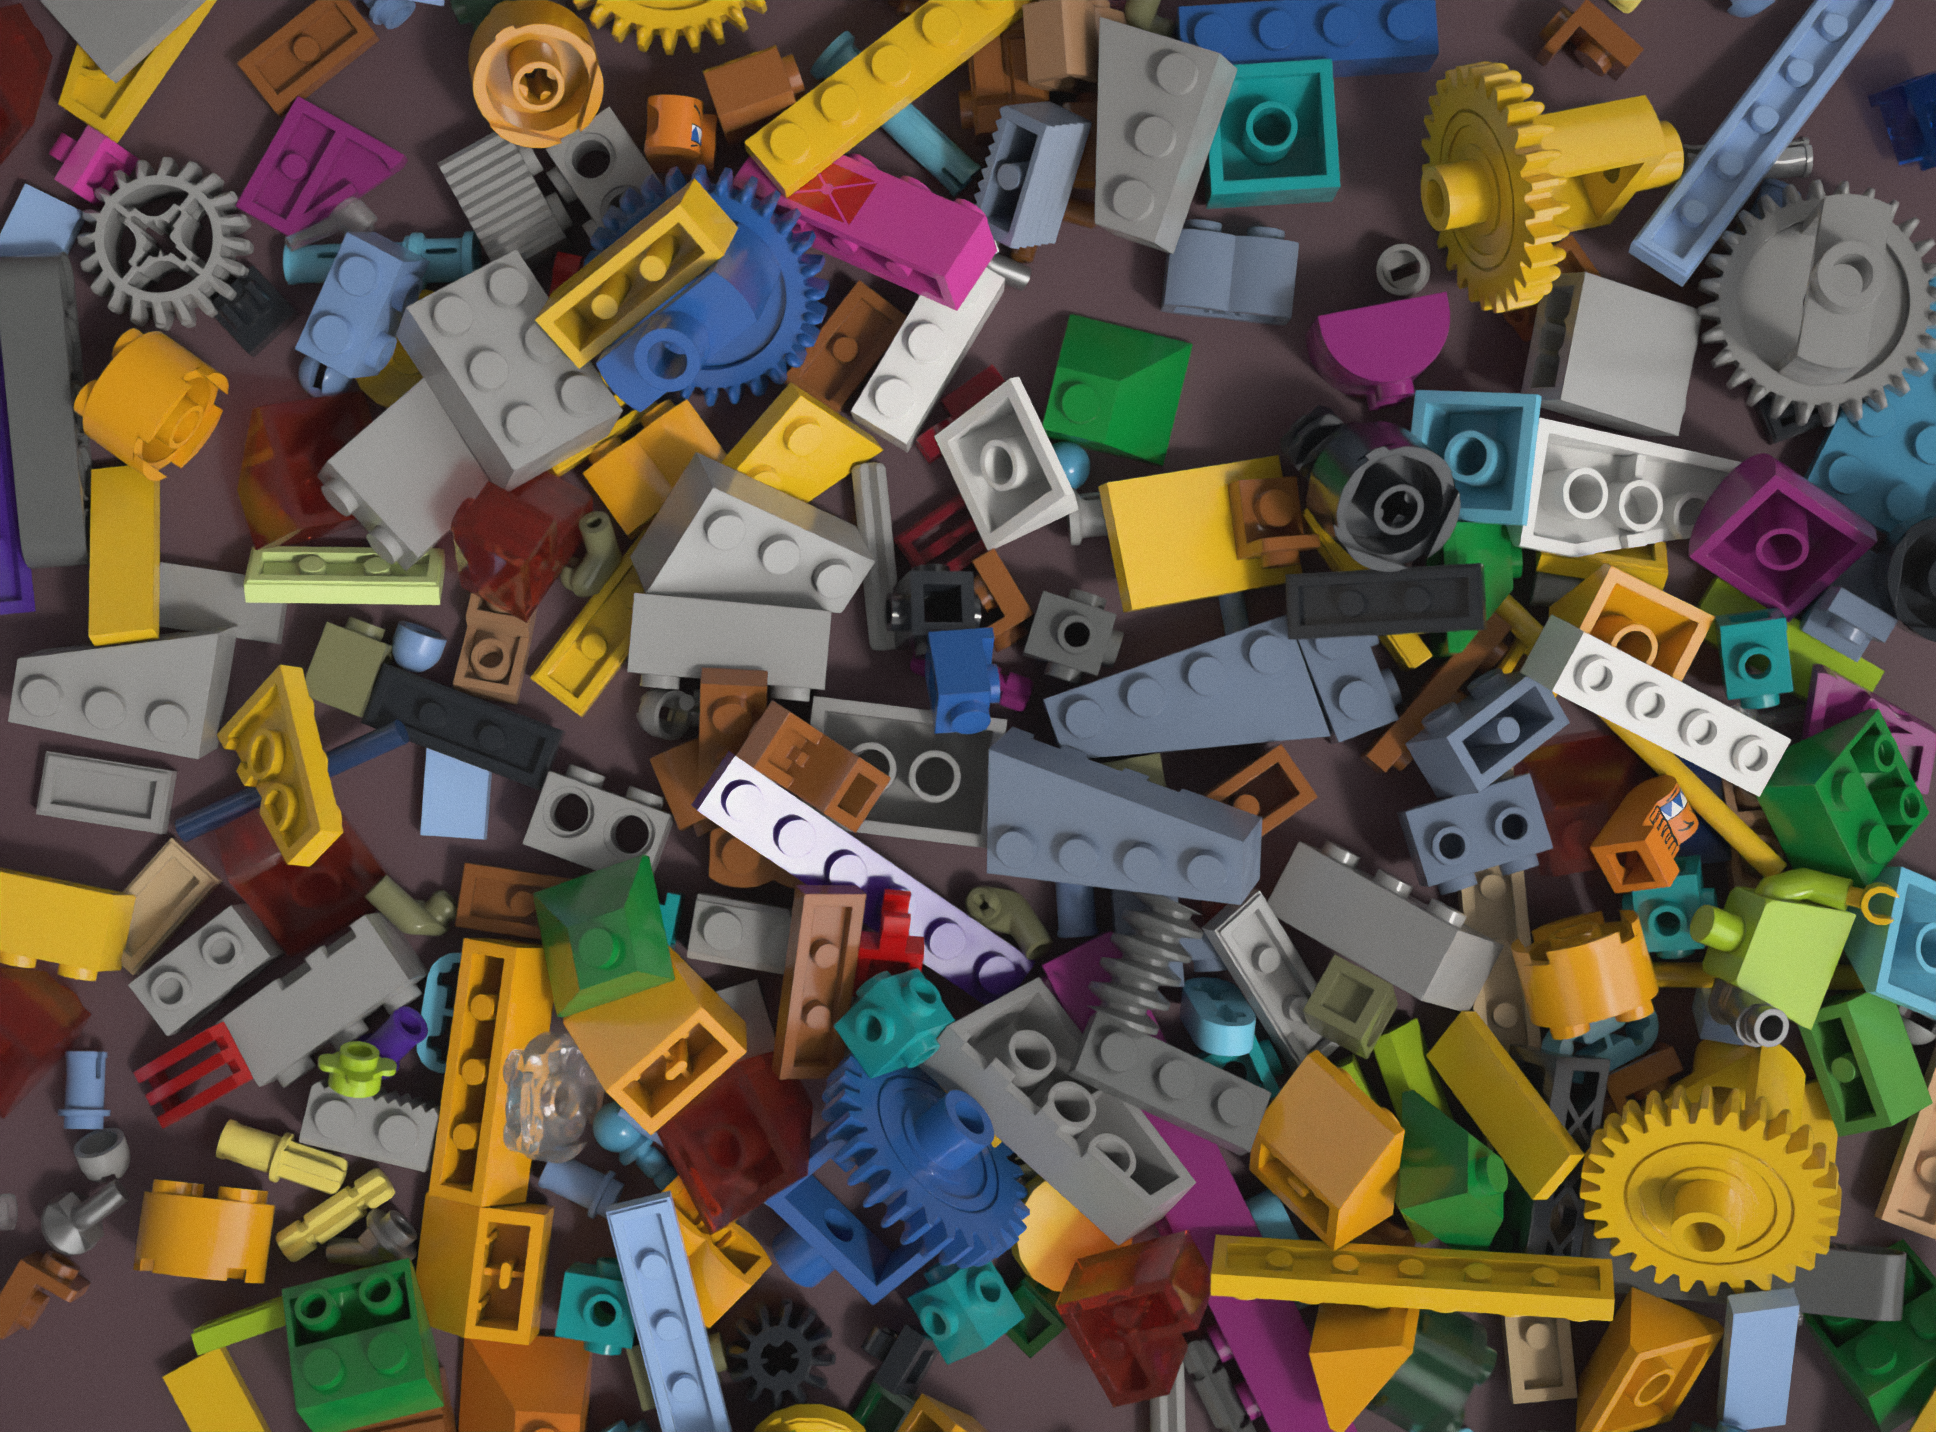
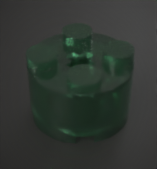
(1438, 1375)

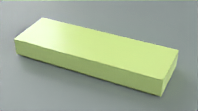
(341, 577)

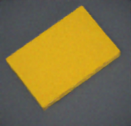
(1177, 535)

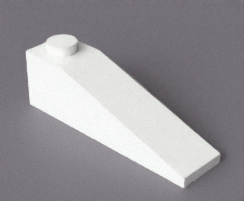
(1612, 491)

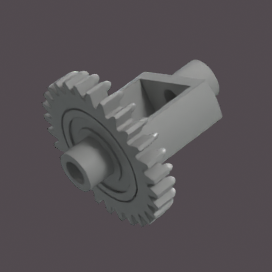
(1859, 312)

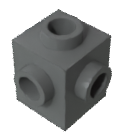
(1048, 643)

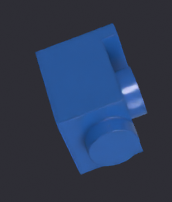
(961, 679)

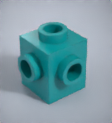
(1669, 910)
(894, 1022)
(964, 1308)
(583, 1310)

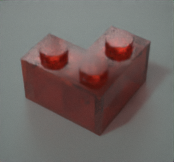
(518, 540)
(1132, 1311)

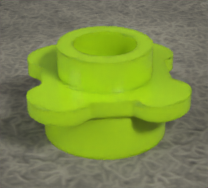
(356, 1069)

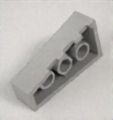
(1073, 1135)

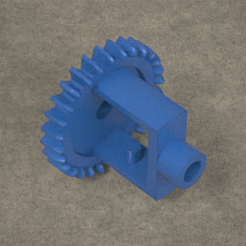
(735, 320)
(924, 1160)

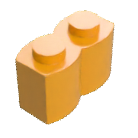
(641, 472)
(720, 1263)

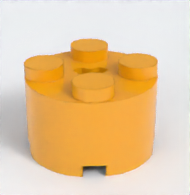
(558, 99)
(152, 403)
(1586, 973)
(202, 1235)

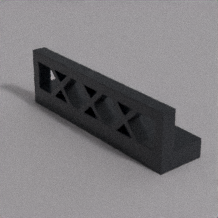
(1526, 1220)

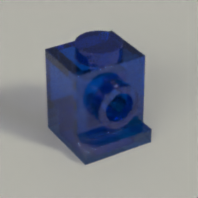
(1910, 118)

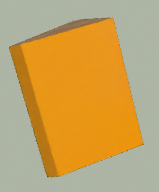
(1636, 619)
(1356, 1355)
(1644, 1365)

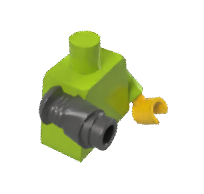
(1778, 949)

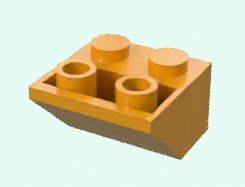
(660, 1044)
(1329, 1152)
(484, 1268)

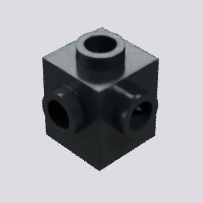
(941, 592)

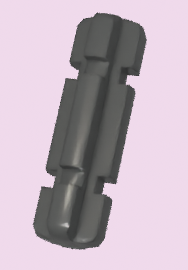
(1215, 1386)

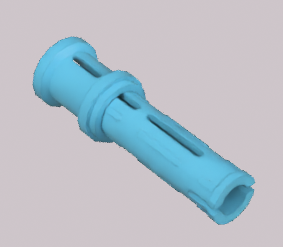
(909, 126)
(448, 258)

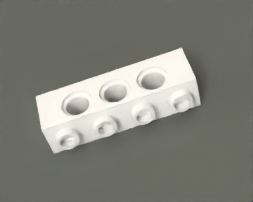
(1654, 705)

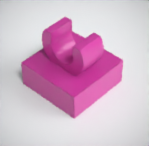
(90, 163)

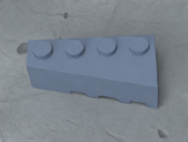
(1207, 696)
(1112, 828)

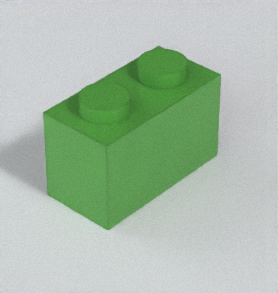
(1864, 1062)

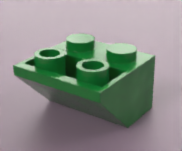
(1844, 800)
(361, 1348)
(1886, 1363)

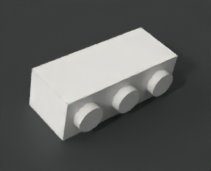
(923, 362)

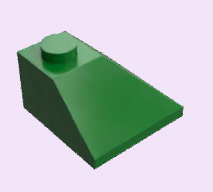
(1116, 390)
(1502, 562)
(603, 936)
(1449, 1178)

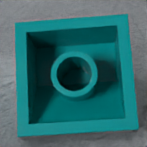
(1275, 137)

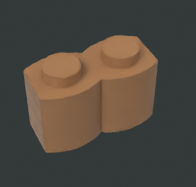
(1065, 43)

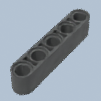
(41, 386)
(1843, 1283)

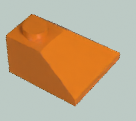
(525, 1386)

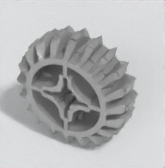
(148, 260)

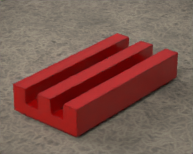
(165, 1089)

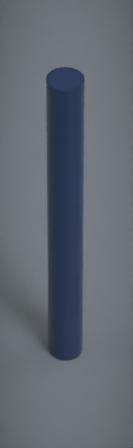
(339, 760)

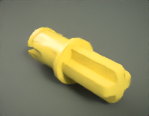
(282, 1157)

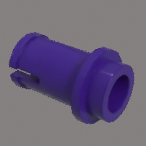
(398, 1035)

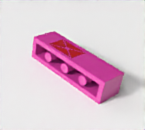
(889, 227)

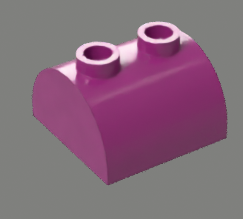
(1379, 347)
(1777, 535)

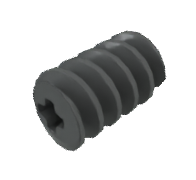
(1145, 961)

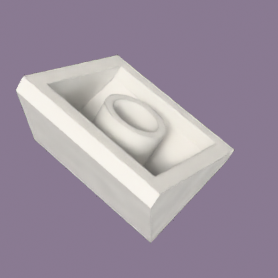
(1006, 466)

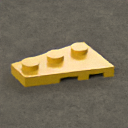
(112, 105)
(801, 446)
(287, 765)

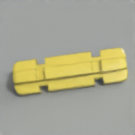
(335, 1214)

